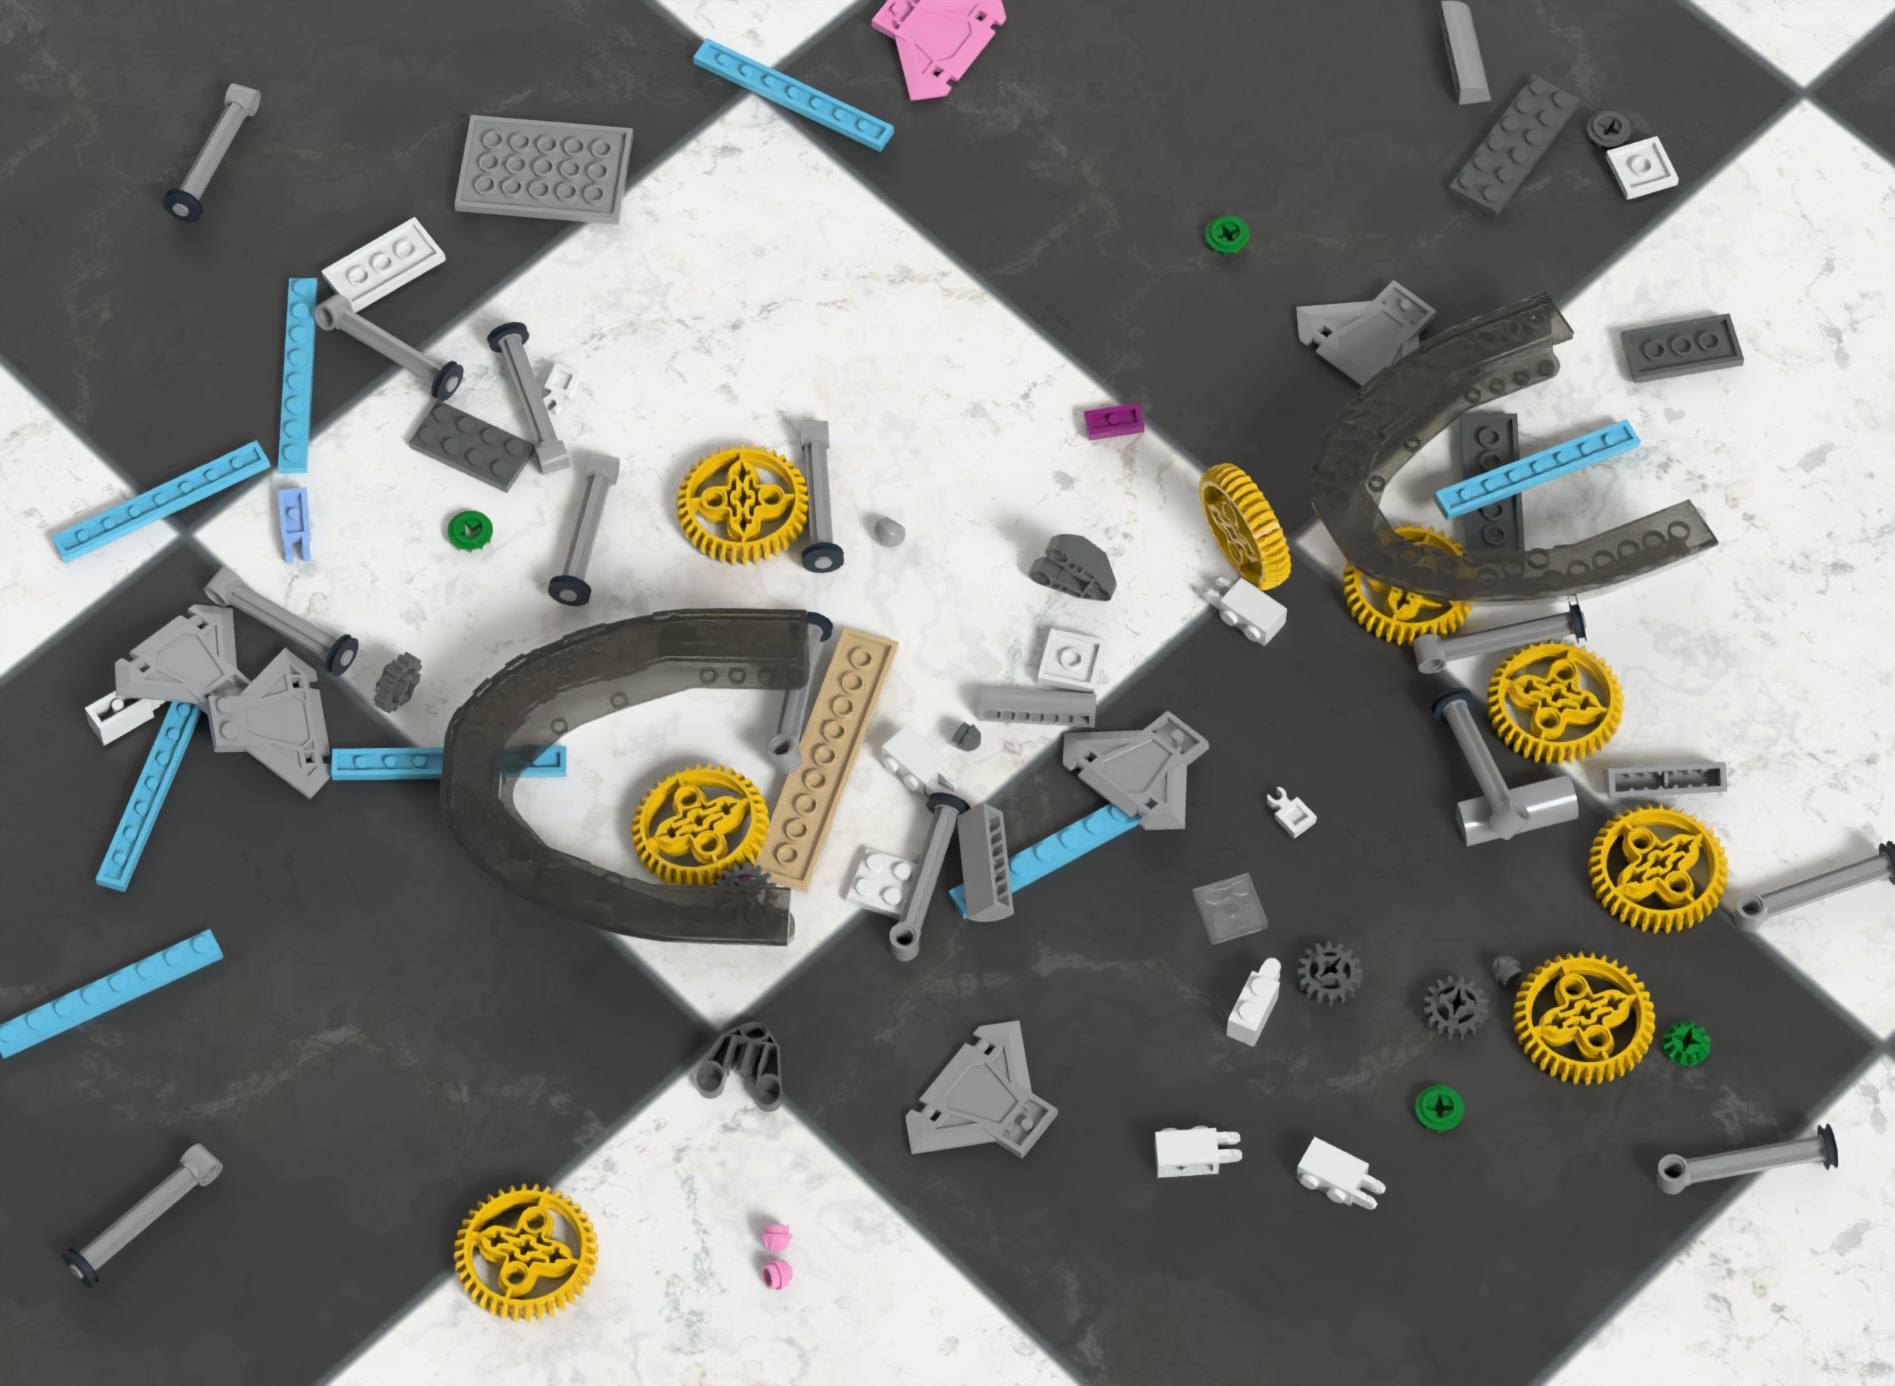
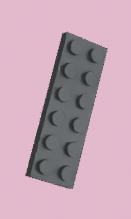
(1514, 146)
(1487, 444)

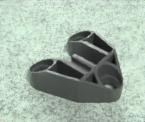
(1075, 568)
(721, 1059)

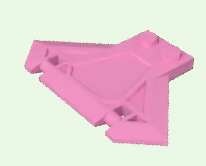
(937, 38)

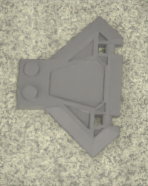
(1366, 333)
(185, 660)
(277, 723)
(1139, 768)
(982, 1098)

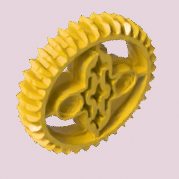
(741, 464)
(1244, 526)
(1397, 622)
(1560, 713)
(699, 825)
(1658, 868)
(1584, 1018)
(537, 1258)

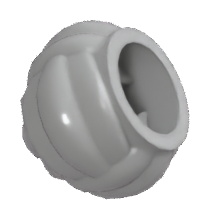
(889, 532)

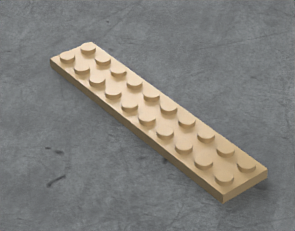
(828, 758)

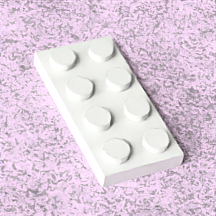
(384, 264)

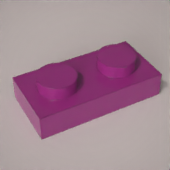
(1114, 421)

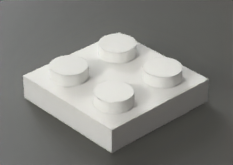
(1642, 168)
(1072, 661)
(881, 883)

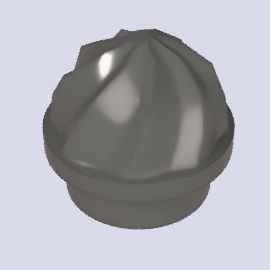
(967, 737)
(1506, 970)

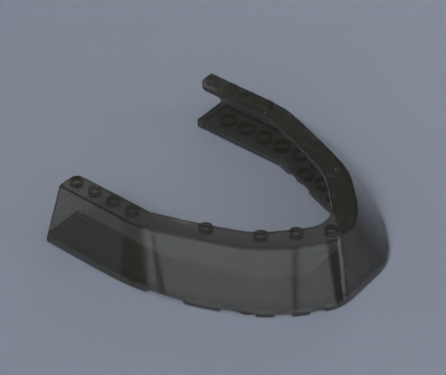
(1417, 401)
(581, 680)

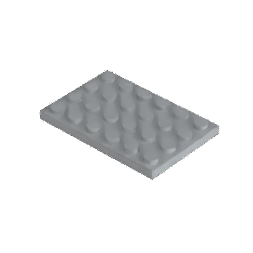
(544, 169)

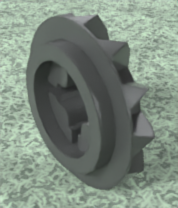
(1603, 121)

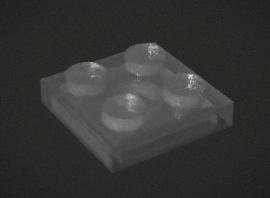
(1230, 908)

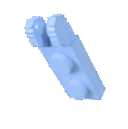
(295, 521)

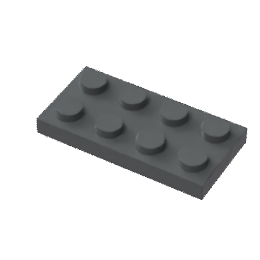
(1681, 348)
(472, 446)

